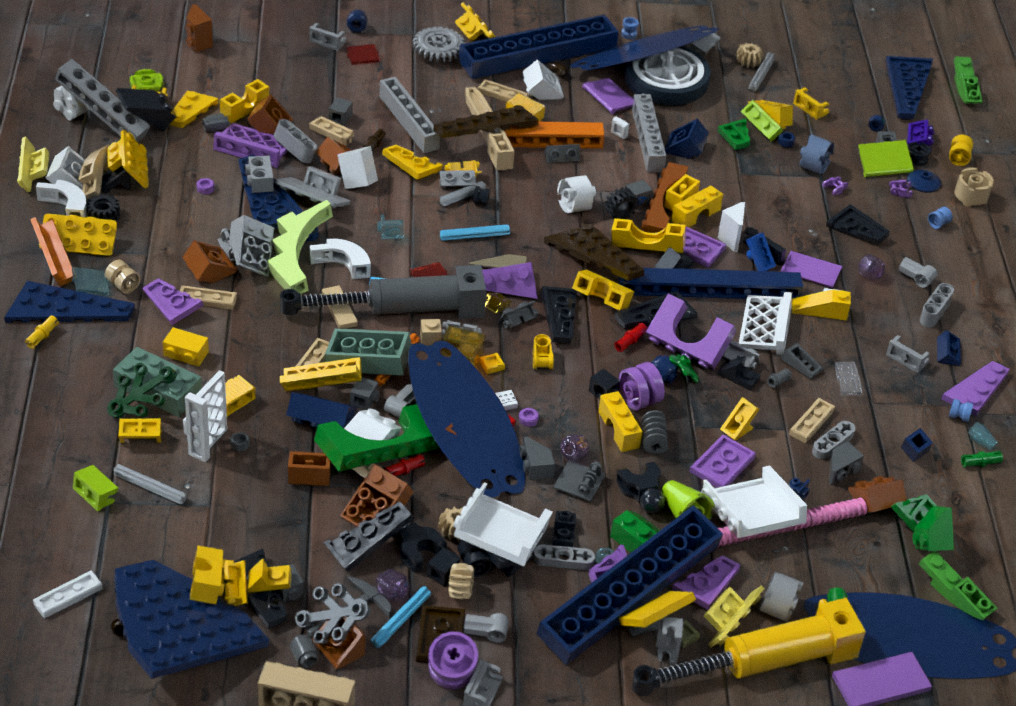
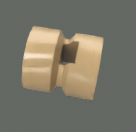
(122, 276)

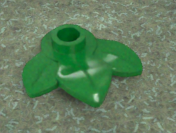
(683, 364)

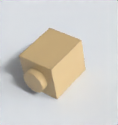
(430, 331)

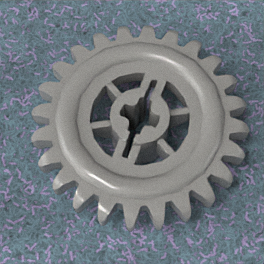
(442, 43)

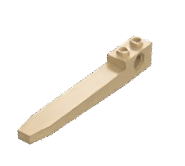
(498, 144)

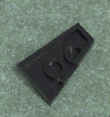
(857, 224)

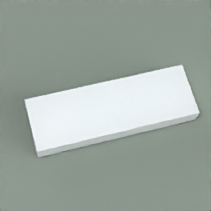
(67, 594)

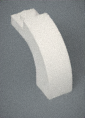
(63, 193)
(345, 253)

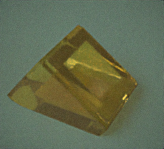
(496, 302)

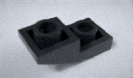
(564, 528)

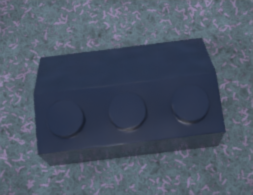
(319, 410)

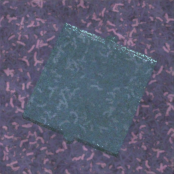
(90, 281)

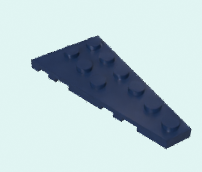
(907, 82)
(267, 206)
(40, 301)

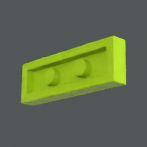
(762, 120)

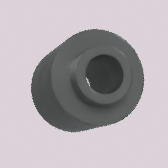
(215, 123)
(304, 651)

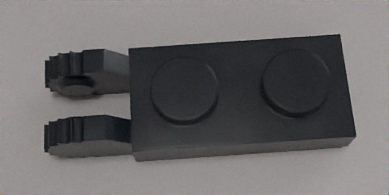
(777, 251)

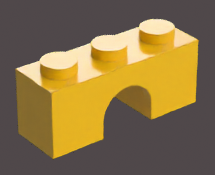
(237, 107)
(705, 201)
(594, 284)
(616, 412)
(208, 575)

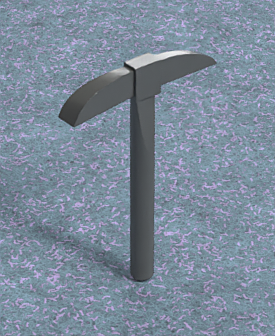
(369, 594)

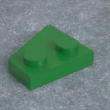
(735, 134)
(913, 509)

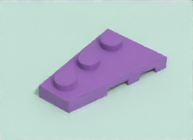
(512, 280)
(170, 301)

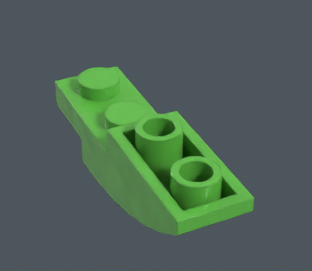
(966, 81)
(959, 592)

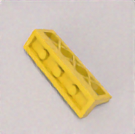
(322, 377)

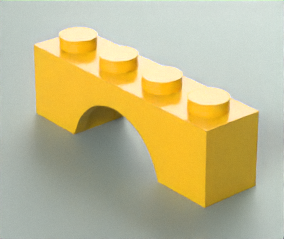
(627, 235)

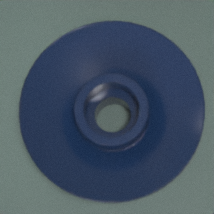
(924, 181)

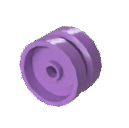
(641, 386)
(452, 660)

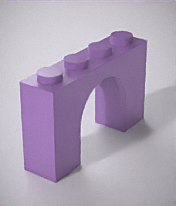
(705, 352)

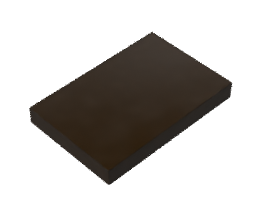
(435, 622)

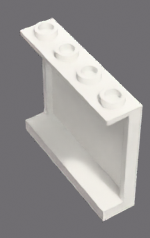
(757, 504)
(500, 527)

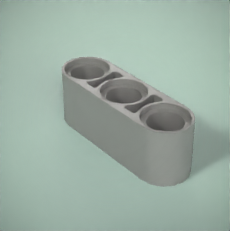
(295, 141)
(936, 305)

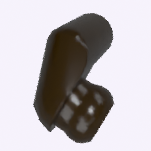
(561, 70)

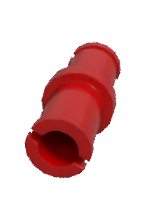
(630, 337)
(404, 466)

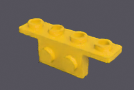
(471, 25)

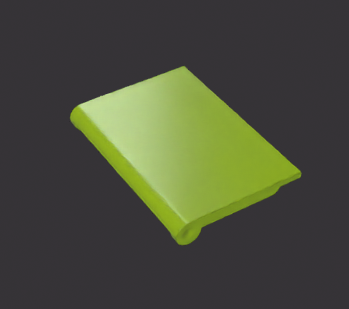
(885, 158)

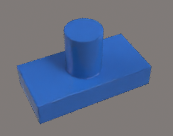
(760, 252)

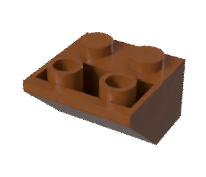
(309, 468)
(879, 493)

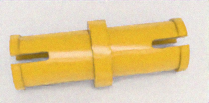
(41, 332)

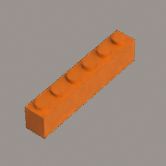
(557, 133)

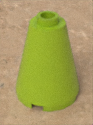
(681, 498)

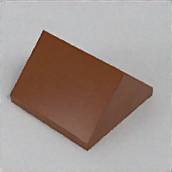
(346, 651)

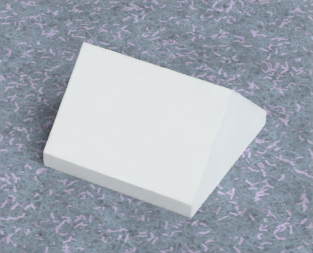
(357, 168)
(731, 226)

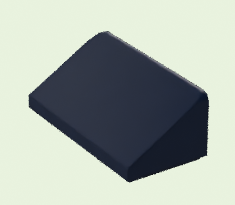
(948, 349)

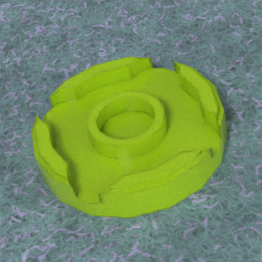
(147, 80)

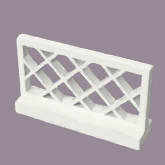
(779, 323)
(205, 415)

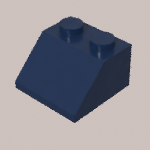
(687, 140)

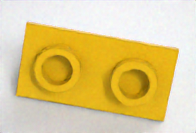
(467, 165)
(236, 587)

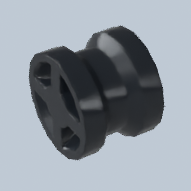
(481, 195)

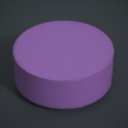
(205, 186)
(528, 417)

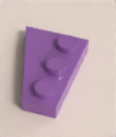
(710, 581)

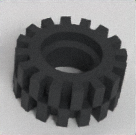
(614, 203)
(103, 207)

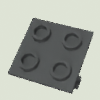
(580, 480)

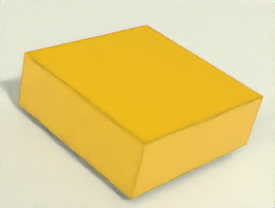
(492, 363)

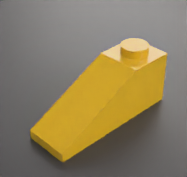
(779, 112)
(825, 304)

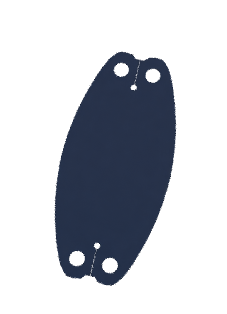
(644, 47)
(463, 397)
(939, 636)

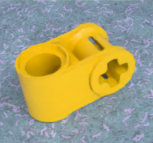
(542, 352)

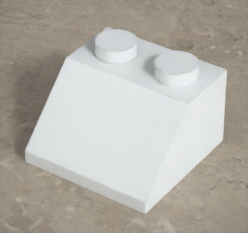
(542, 82)
(66, 167)
(373, 426)

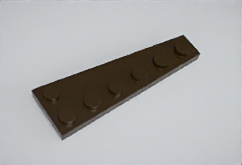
(487, 122)

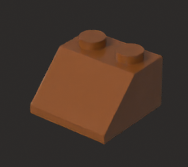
(199, 29)
(267, 115)
(328, 153)
(208, 262)

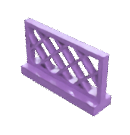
(230, 143)

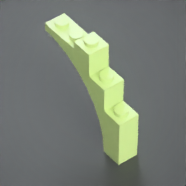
(287, 247)

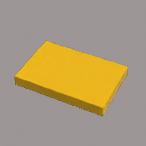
(657, 609)

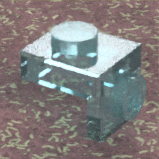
(390, 228)

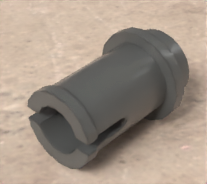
(777, 379)

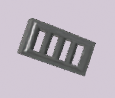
(796, 353)

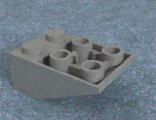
(251, 244)

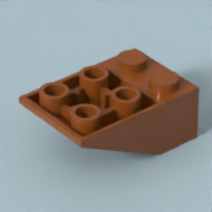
(376, 494)

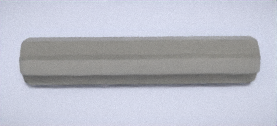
(460, 194)

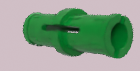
(982, 459)

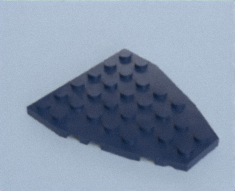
(169, 629)

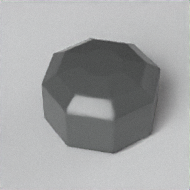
(239, 441)

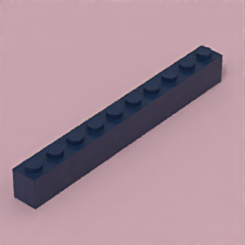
(714, 283)

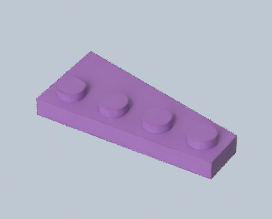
(978, 386)

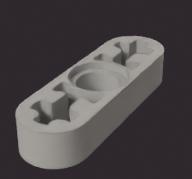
(836, 432)
(571, 552)

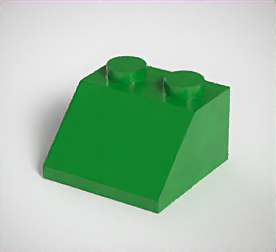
(632, 530)
(935, 530)

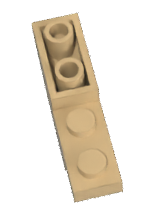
(92, 171)

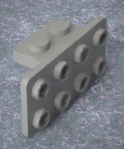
(316, 185)

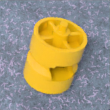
(961, 150)

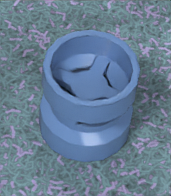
(630, 25)
(940, 217)
(961, 410)

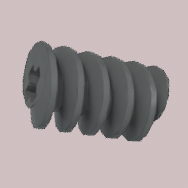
(654, 432)

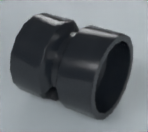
(476, 557)

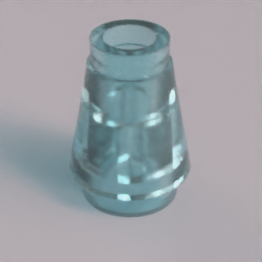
(982, 435)

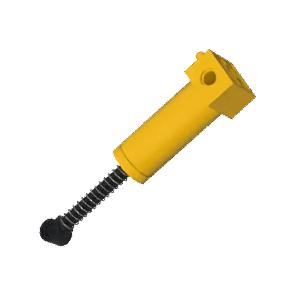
(830, 633)

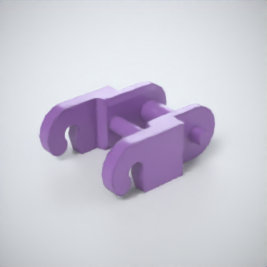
(833, 182)
(897, 188)

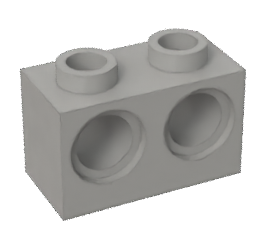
(259, 174)

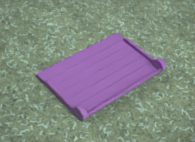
(609, 94)
(812, 269)

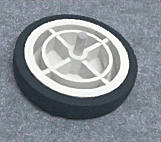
(669, 76)

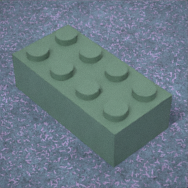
(379, 350)
(173, 393)

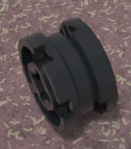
(919, 153)

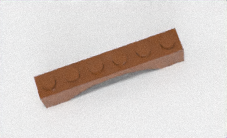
(656, 216)

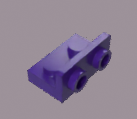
(920, 132)

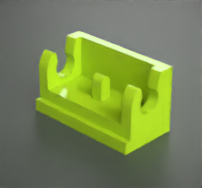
(94, 487)

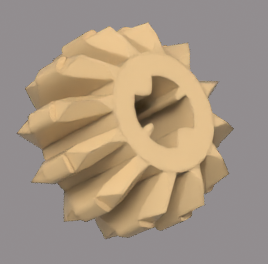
(749, 55)
(446, 522)
(461, 581)

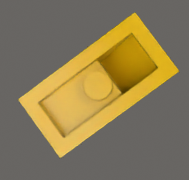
(739, 420)
(268, 578)

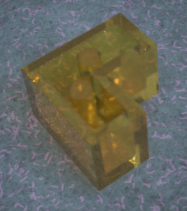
(467, 342)

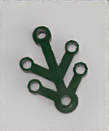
(138, 392)

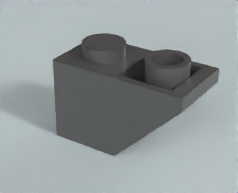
(537, 459)
(844, 462)

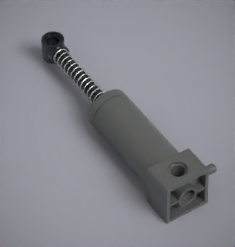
(457, 292)

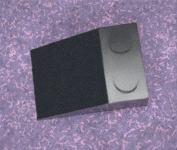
(148, 106)

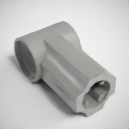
(922, 275)
(404, 398)
(493, 627)

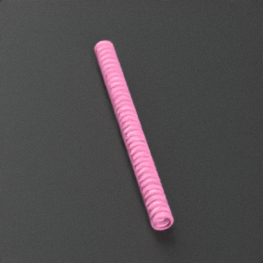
(815, 516)

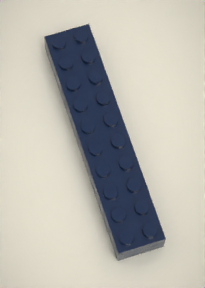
(540, 44)
(629, 584)

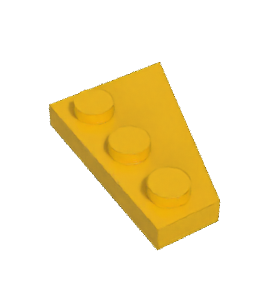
(190, 106)
(413, 165)

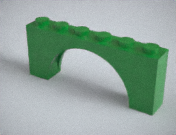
(352, 451)

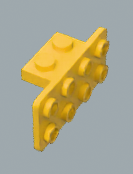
(130, 156)
(85, 234)

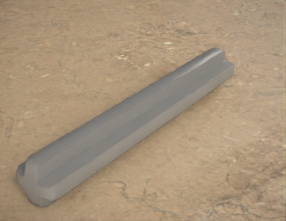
(761, 72)
(150, 484)

